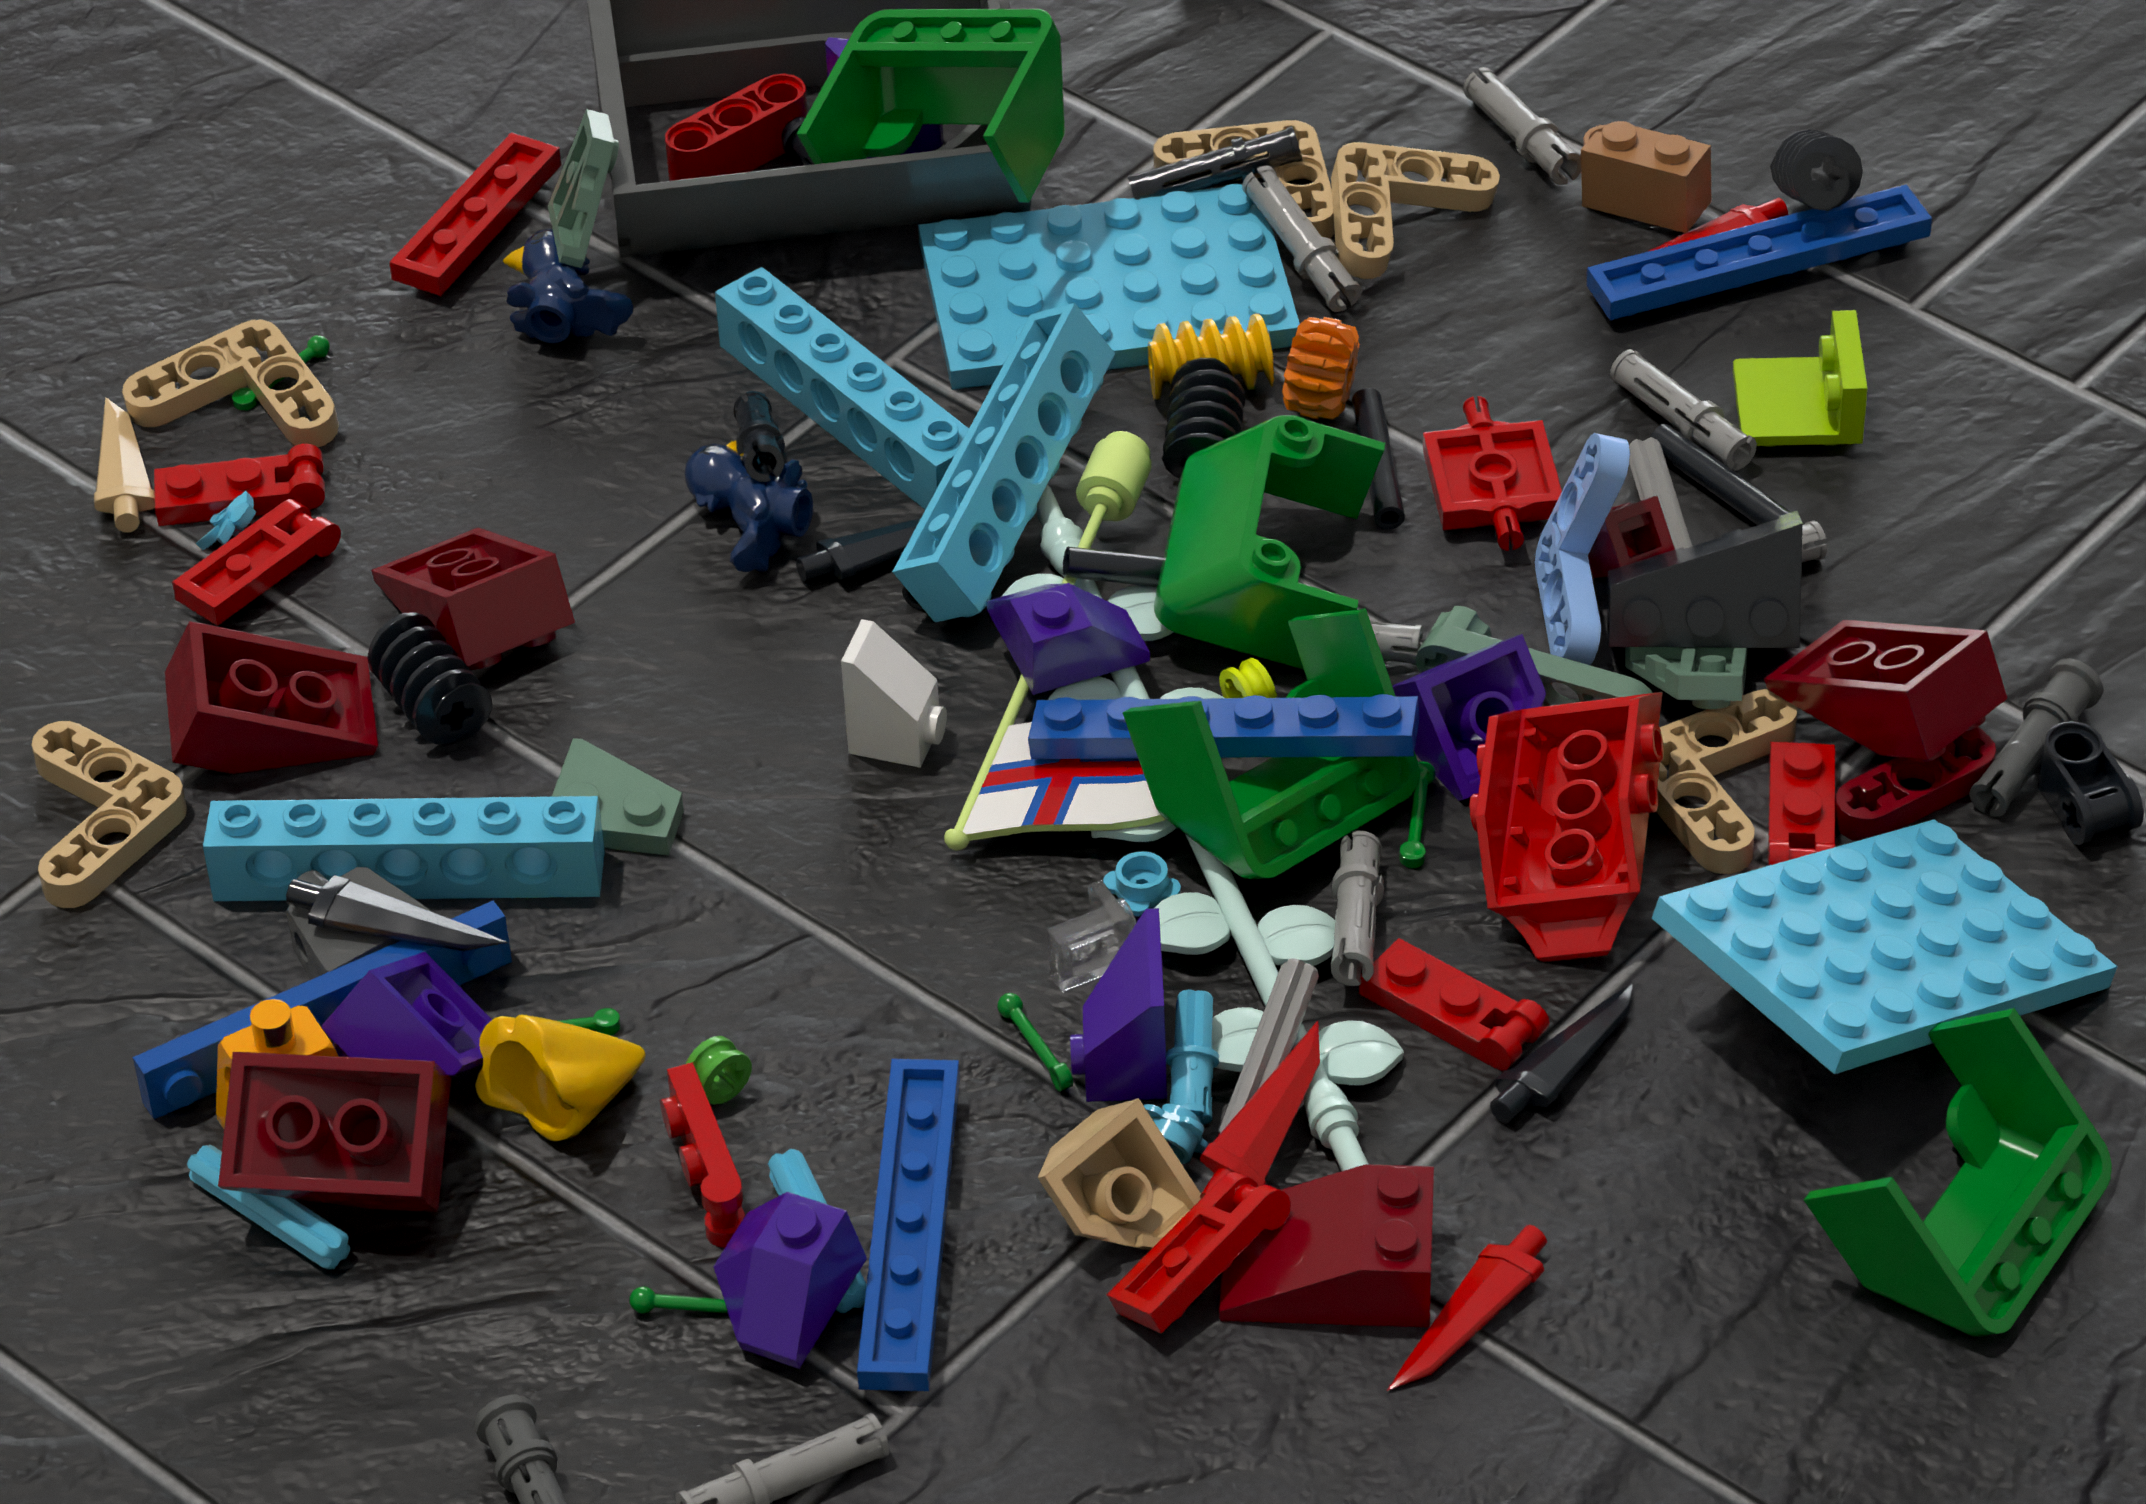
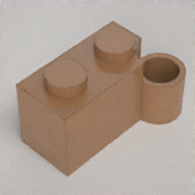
(1645, 175)

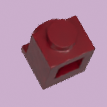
(1630, 535)

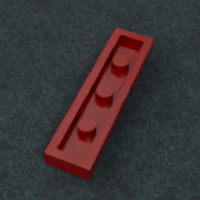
(475, 214)

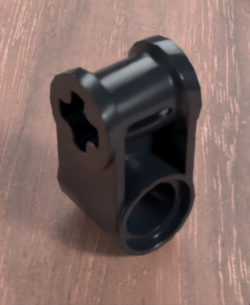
(2087, 783)

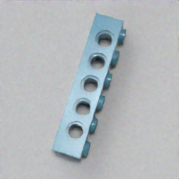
(838, 383)
(1004, 464)
(414, 843)

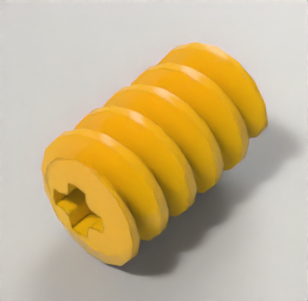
(1241, 351)

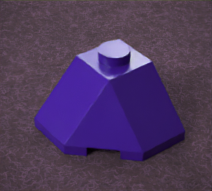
(1065, 635)
(1458, 703)
(787, 1275)

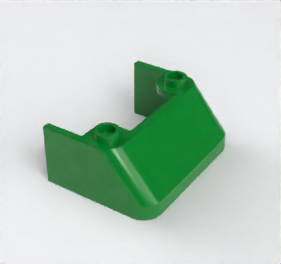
(945, 70)
(1243, 587)
(1286, 803)
(2010, 1209)

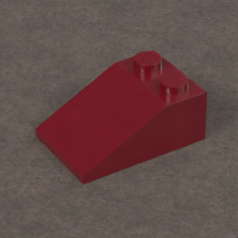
(481, 593)
(1895, 685)
(265, 702)
(336, 1129)
(1344, 1255)

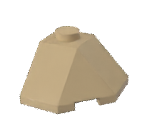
(1118, 1178)

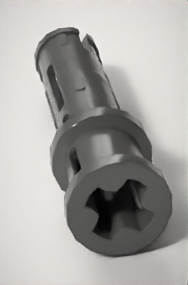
(2070, 691)
(522, 1458)

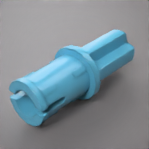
(1192, 1054)

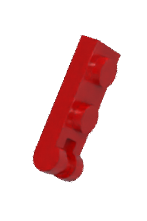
(200, 490)
(255, 561)
(1800, 800)
(1453, 1005)
(704, 1153)
(1198, 1250)

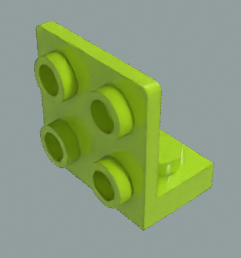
(1806, 396)

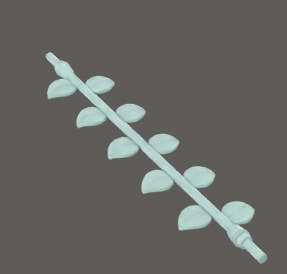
(1199, 924)

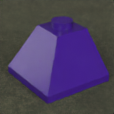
(409, 1014)
(1125, 1022)

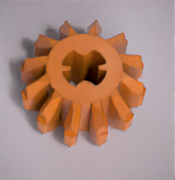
(1320, 368)

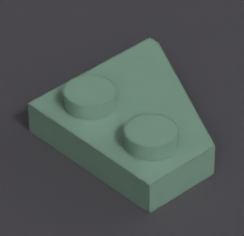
(581, 186)
(1691, 673)
(634, 807)

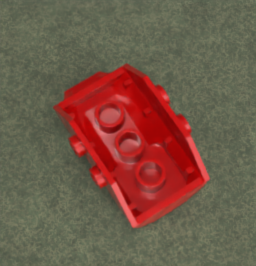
(1567, 818)

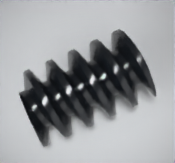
(1826, 187)
(1202, 410)
(428, 679)

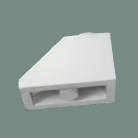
(889, 700)

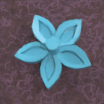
(229, 521)

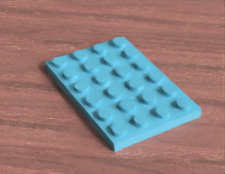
(1115, 259)
(1882, 943)

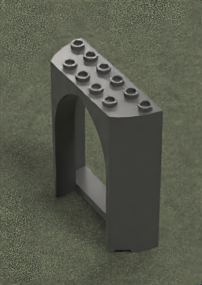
(717, 47)

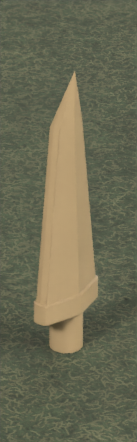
(122, 476)

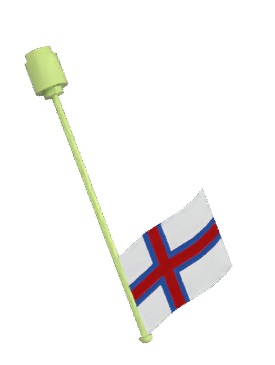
(1065, 794)

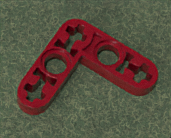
(1898, 807)

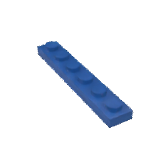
(1758, 252)
(1239, 726)
(187, 1066)
(909, 1226)

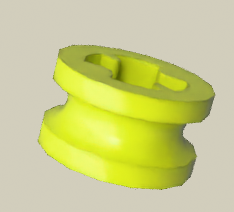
(1247, 681)

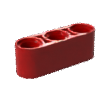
(737, 130)

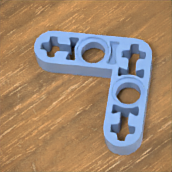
(1564, 548)

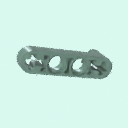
(1463, 632)

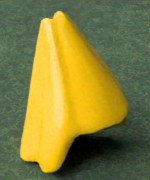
(553, 1071)

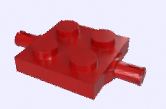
(1491, 473)

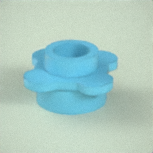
(1141, 881)
(1180, 1129)

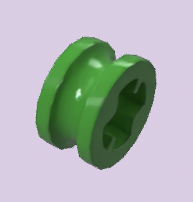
(720, 1068)

